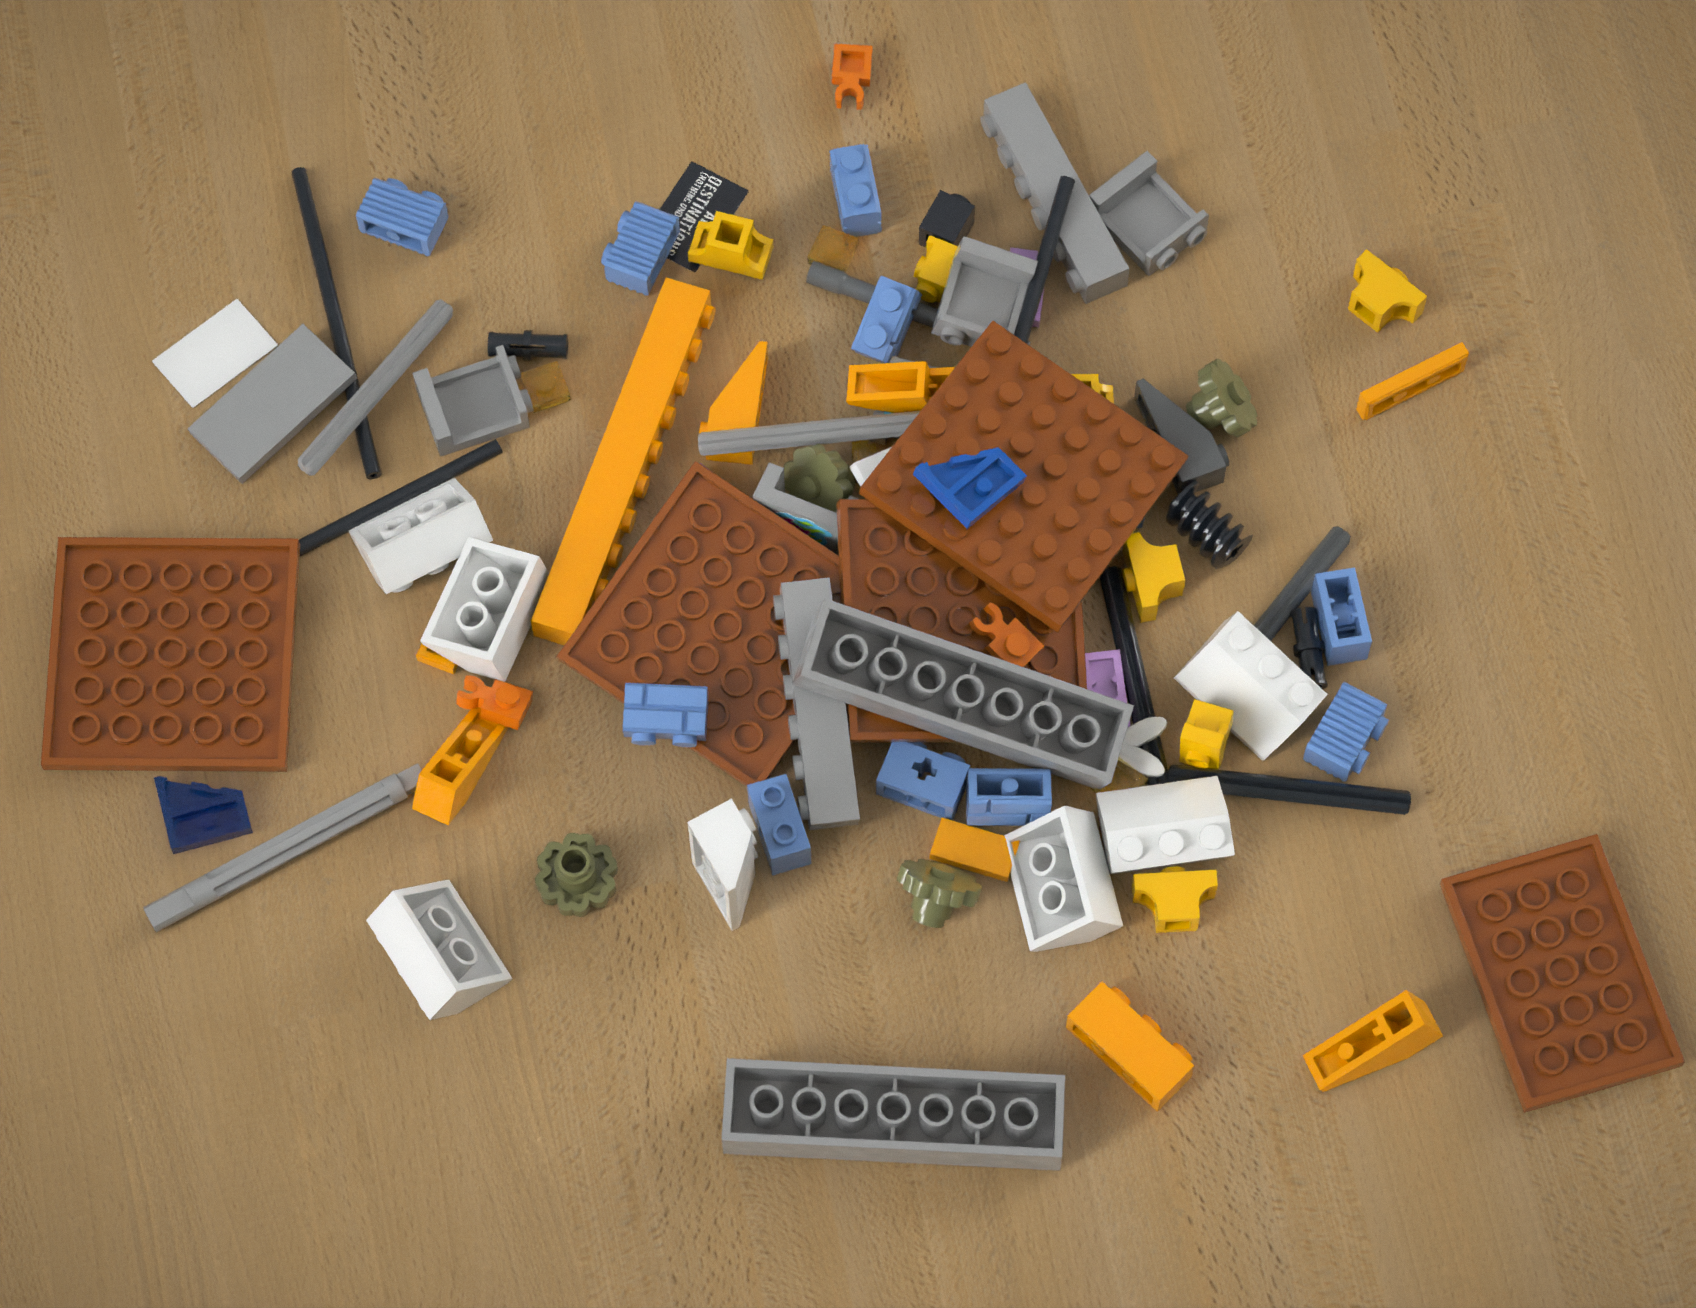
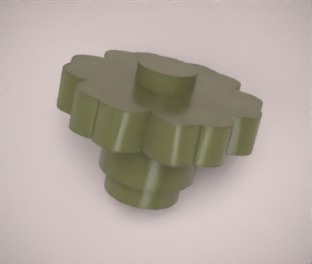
(1222, 400)
(818, 477)
(576, 874)
(937, 890)

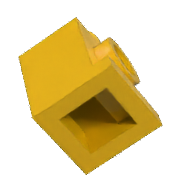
(934, 269)

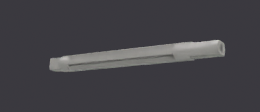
(282, 848)

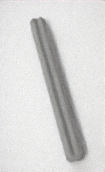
(375, 387)
(804, 433)

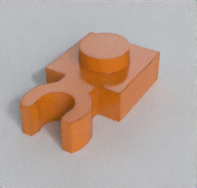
(851, 71)
(1009, 642)
(499, 704)

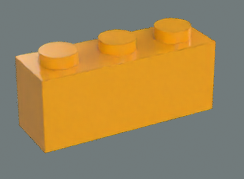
(1130, 1045)

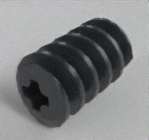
(1205, 527)

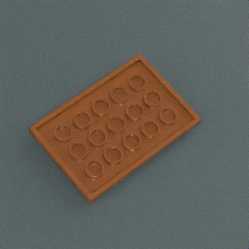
(1561, 973)

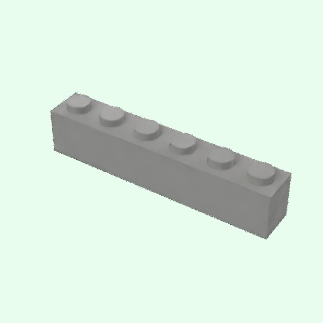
(1038, 162)
(818, 720)

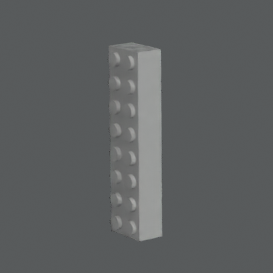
(962, 694)
(893, 1114)

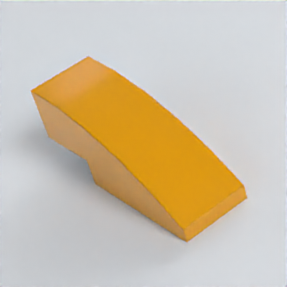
(894, 385)

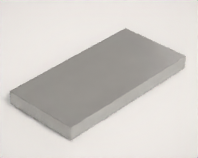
(272, 403)

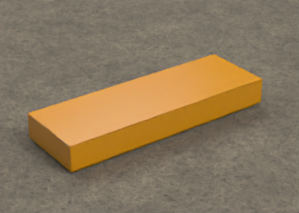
(1412, 381)

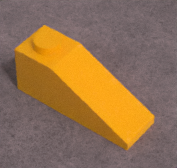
(740, 403)
(457, 767)
(1374, 1042)

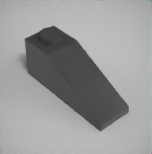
(1206, 459)

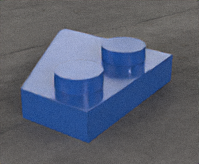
(971, 484)

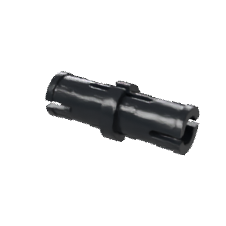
(553, 345)
(1308, 645)

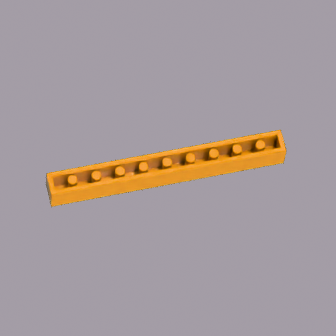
(624, 459)

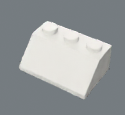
(419, 535)
(486, 608)
(1256, 680)
(1164, 825)
(725, 857)
(1062, 880)
(438, 948)

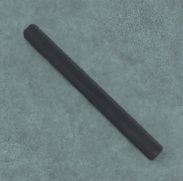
(1132, 663)
(1300, 790)

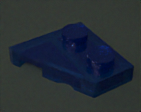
(200, 814)

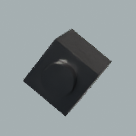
(947, 219)

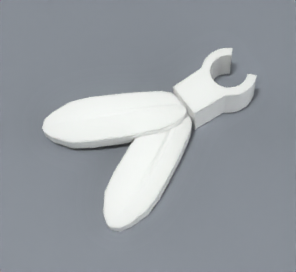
(1136, 736)

